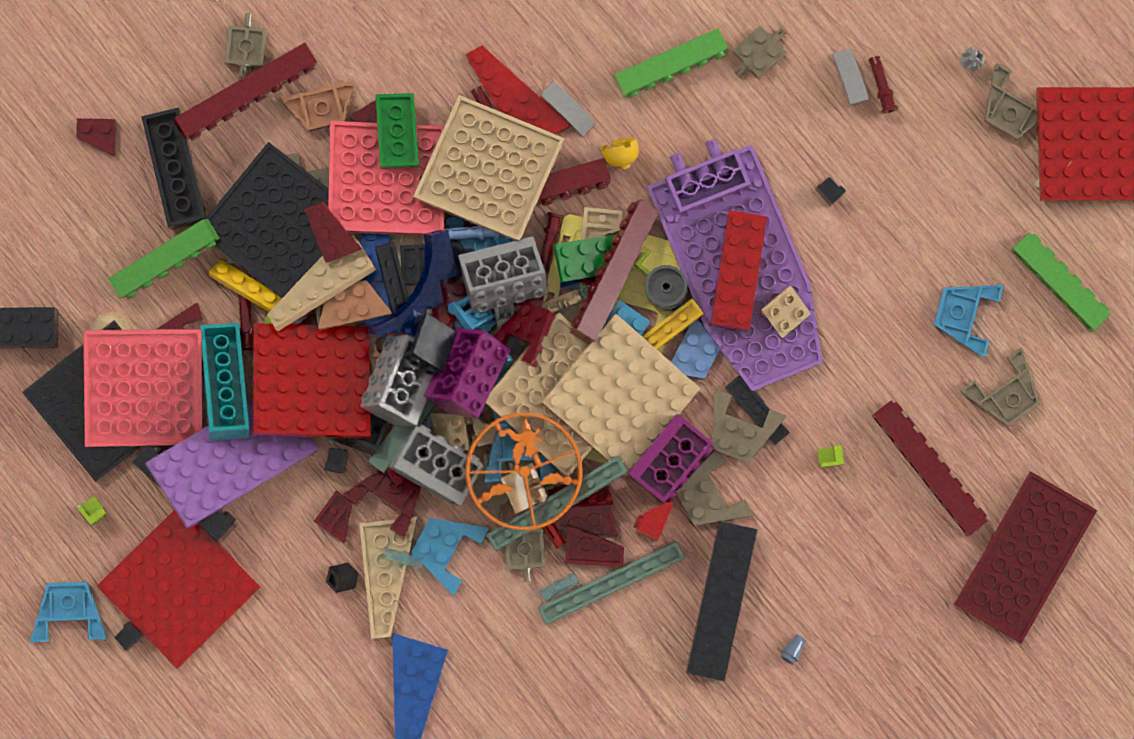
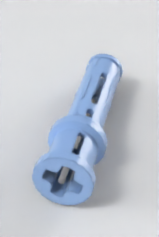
(471, 232)

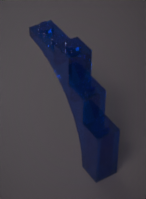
(437, 268)

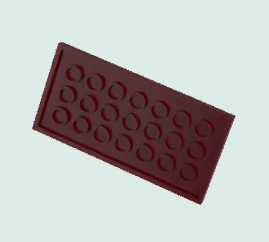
(1025, 557)

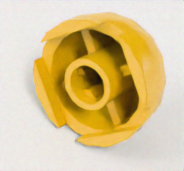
(621, 152)

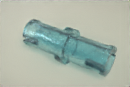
(403, 558)
(559, 586)

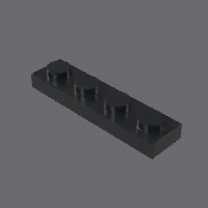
(392, 275)
(754, 407)

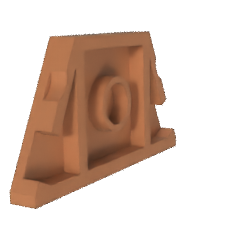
(320, 106)
(352, 306)

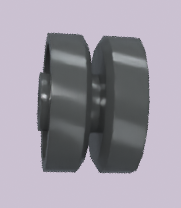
(666, 299)

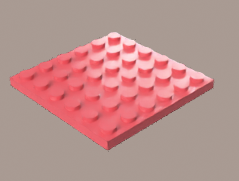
(376, 198)
(142, 386)

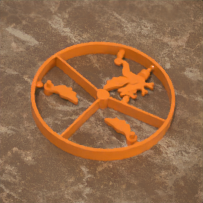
(526, 438)

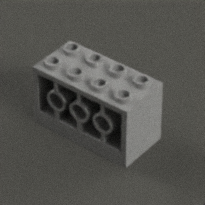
(503, 275)
(396, 386)
(424, 469)

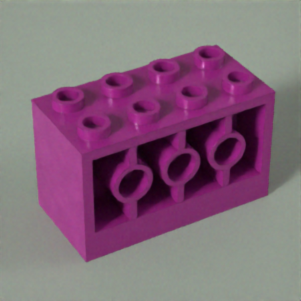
(468, 374)
(669, 446)

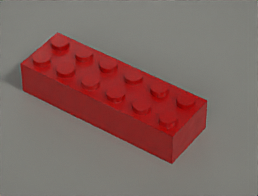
(738, 271)

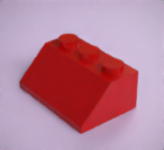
(653, 521)

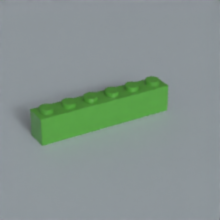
(670, 63)
(165, 257)
(1060, 281)

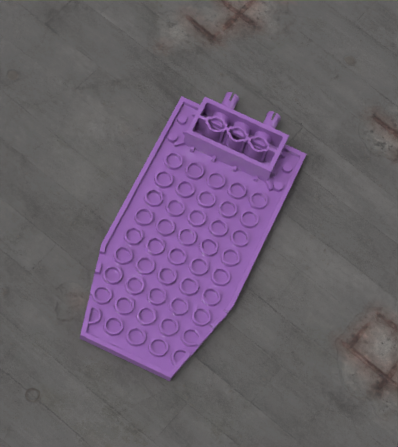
(694, 218)

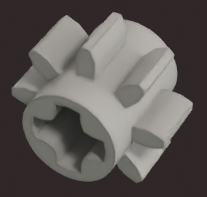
(972, 59)

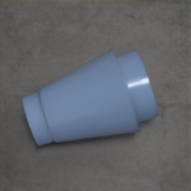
(793, 650)

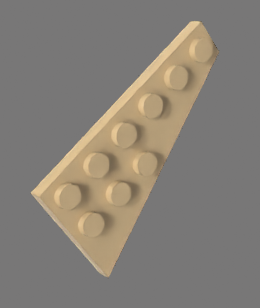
(319, 285)
(383, 576)

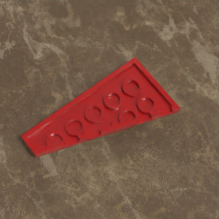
(512, 95)

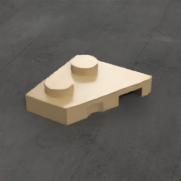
(600, 222)

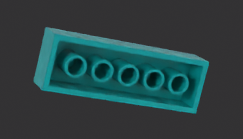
(224, 381)

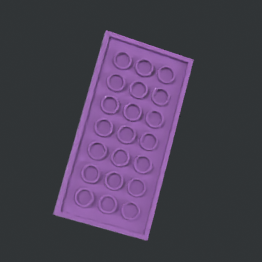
(209, 475)

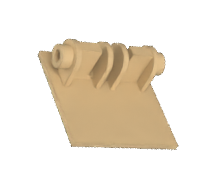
(566, 305)
(785, 311)
(451, 428)
(518, 496)

